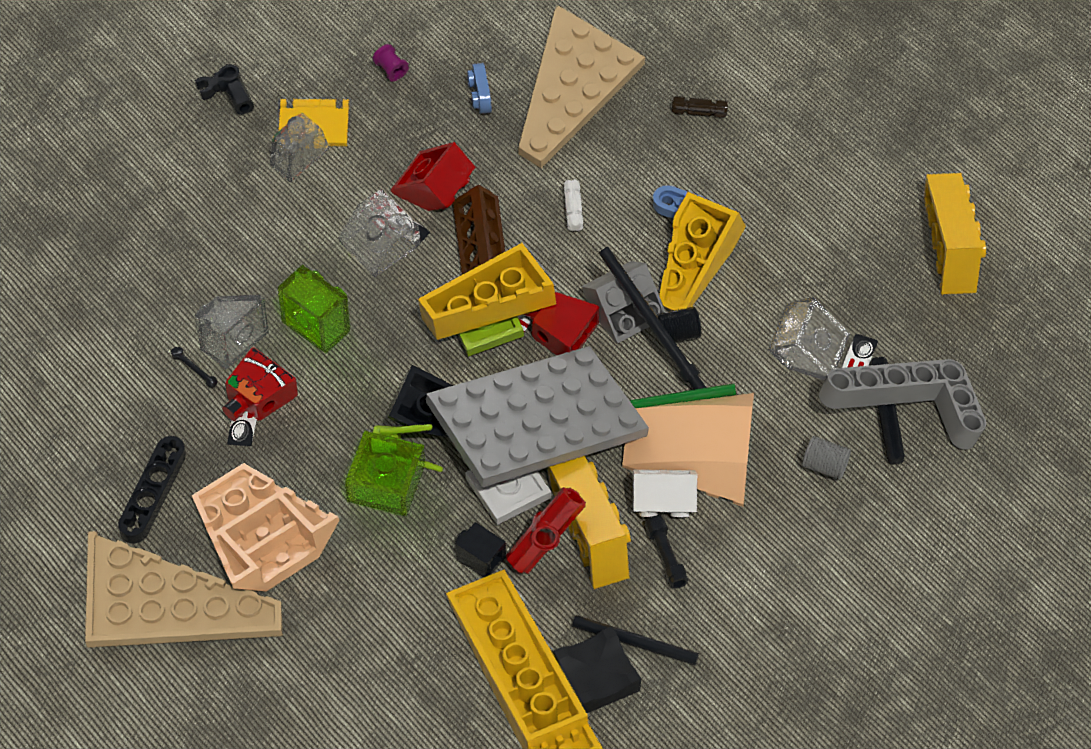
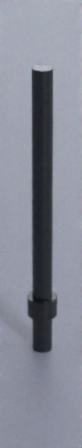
(688, 371)

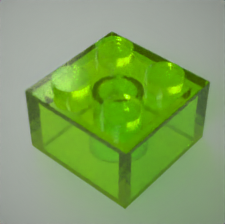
(314, 308)
(385, 473)

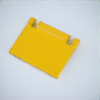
(323, 113)

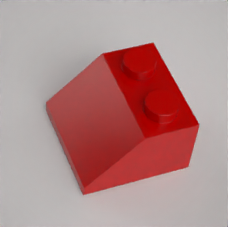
(434, 177)

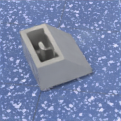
(616, 310)

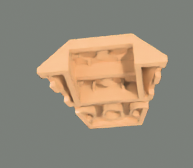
(700, 437)
(261, 528)

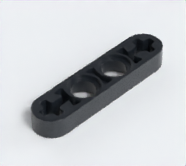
(156, 490)

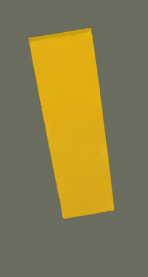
(520, 666)

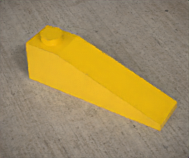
(699, 246)

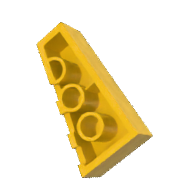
(954, 232)
(488, 294)
(597, 526)

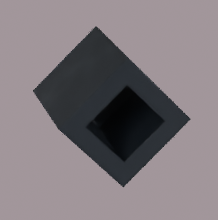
(480, 550)

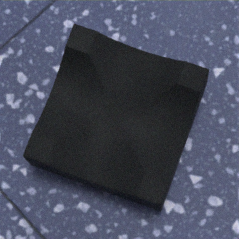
(598, 670)

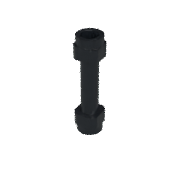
(674, 572)

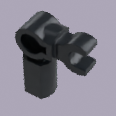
(227, 80)

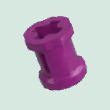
(390, 62)

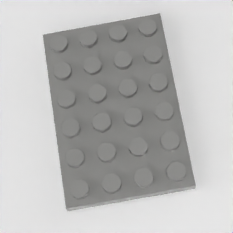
(536, 416)

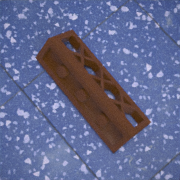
(487, 231)

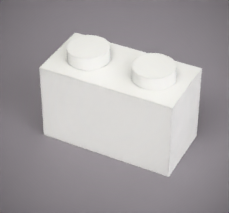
(664, 492)

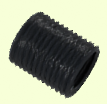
(682, 323)

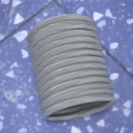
(826, 457)

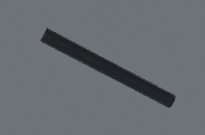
(638, 640)

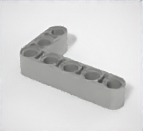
(911, 382)

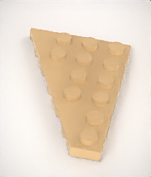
(574, 81)
(150, 601)

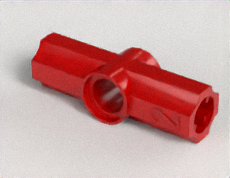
(535, 543)

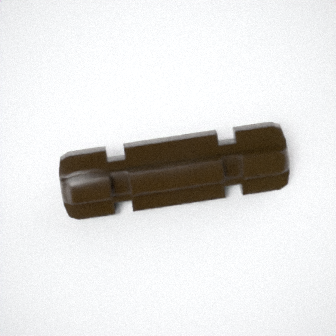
(699, 106)

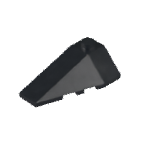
(410, 403)

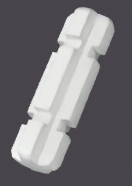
(573, 205)

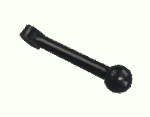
(177, 354)

